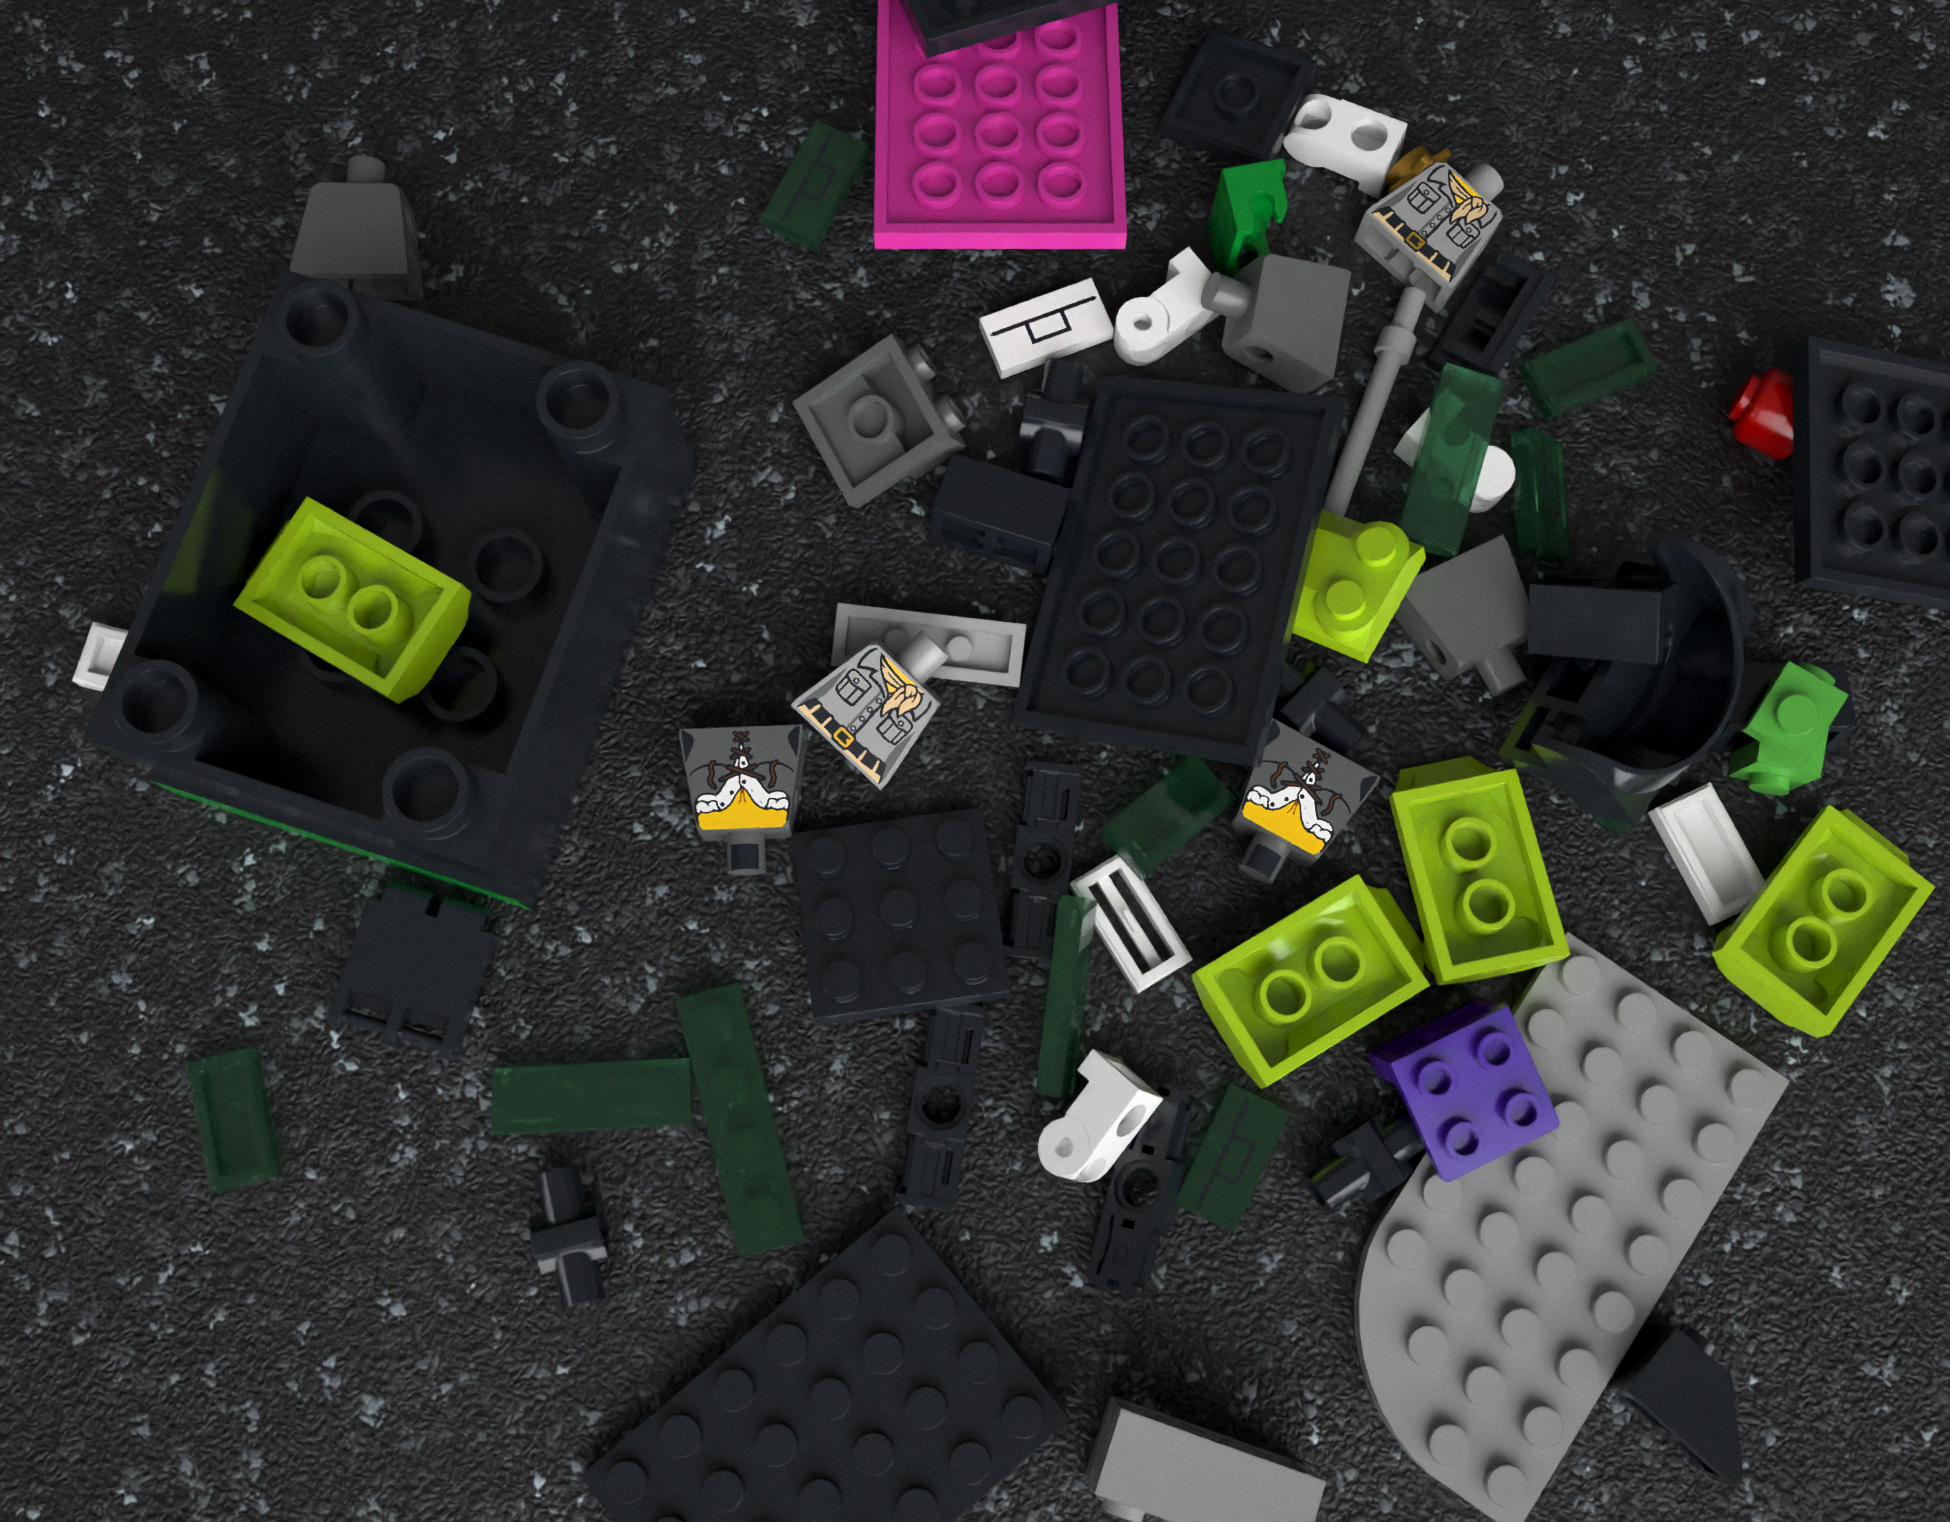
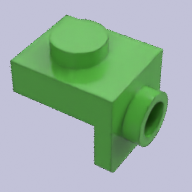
(1796, 710)
(1773, 772)

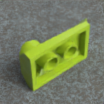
(1355, 583)
(356, 601)
(1475, 871)
(1822, 922)
(1312, 979)

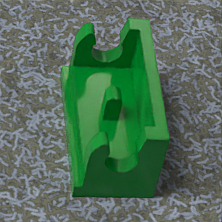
(1243, 211)

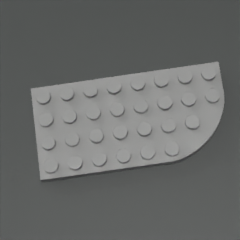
(1521, 1285)

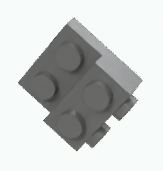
(881, 420)

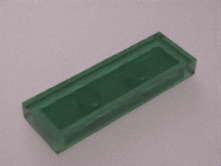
(1450, 459)
(1066, 996)
(592, 1096)

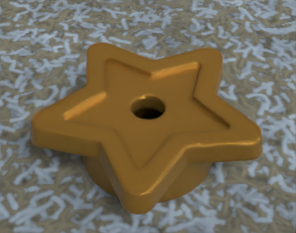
(1412, 165)

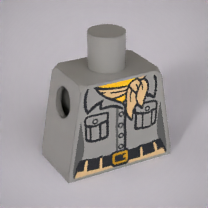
(1433, 228)
(876, 704)

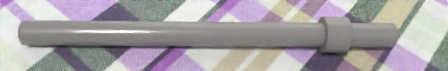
(1392, 351)

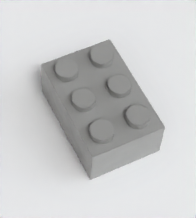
(1193, 1473)

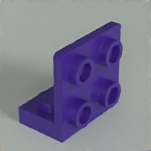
(1468, 1086)

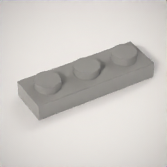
(976, 647)

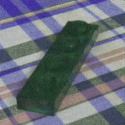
(740, 1120)

